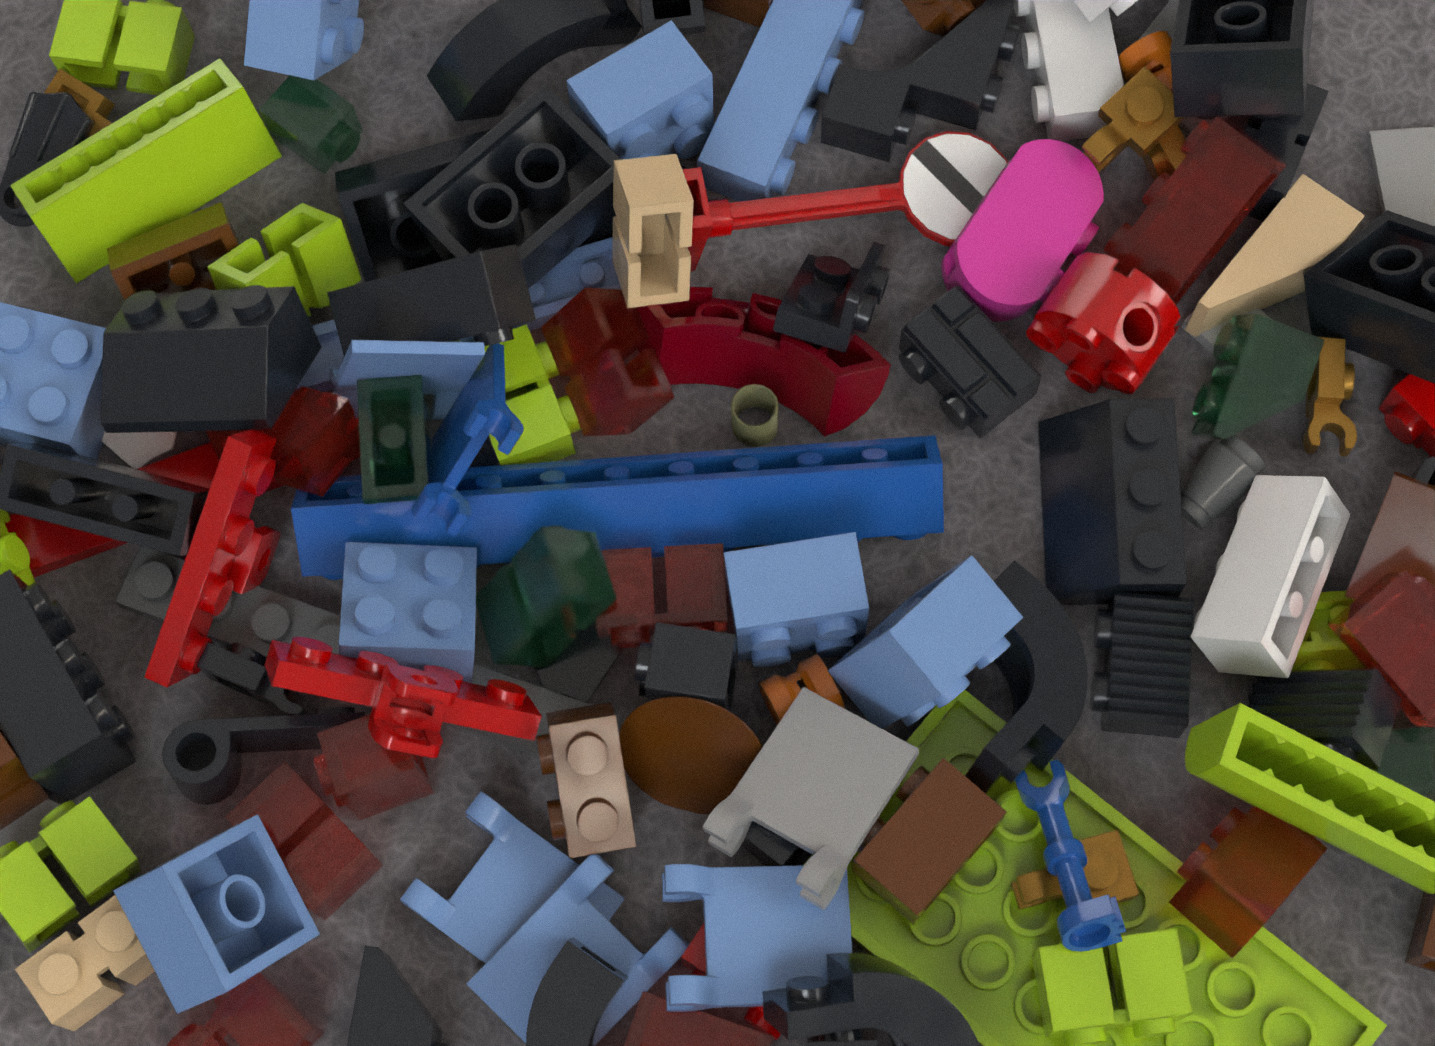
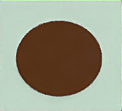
(686, 751)

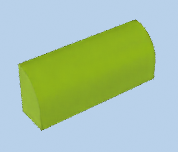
(147, 168)
(1317, 791)

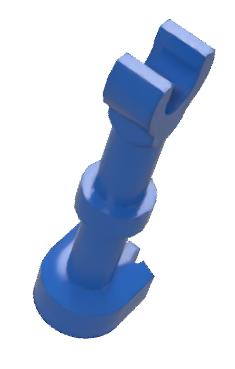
(1086, 921)

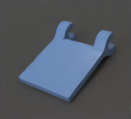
(443, 368)
(504, 885)
(753, 933)
(516, 970)

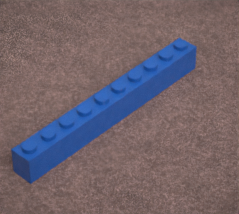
(653, 501)

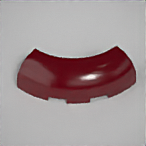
(736, 347)

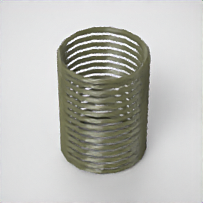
(754, 396)

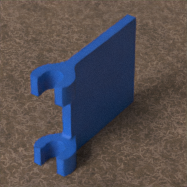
(474, 416)

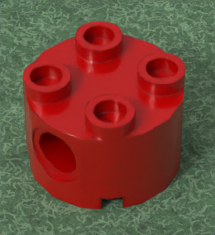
(1105, 324)

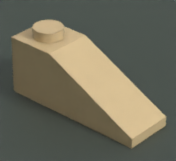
(1272, 262)

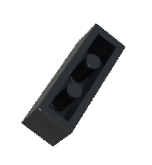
(439, 302)
(100, 497)

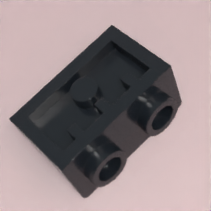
(833, 299)

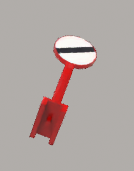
(935, 190)

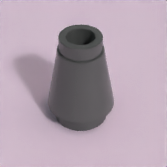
(1219, 480)

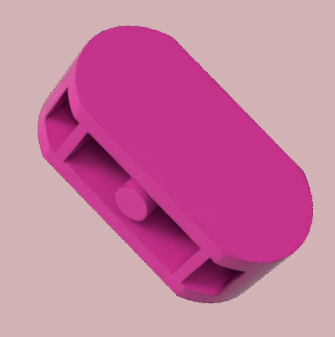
(1026, 229)

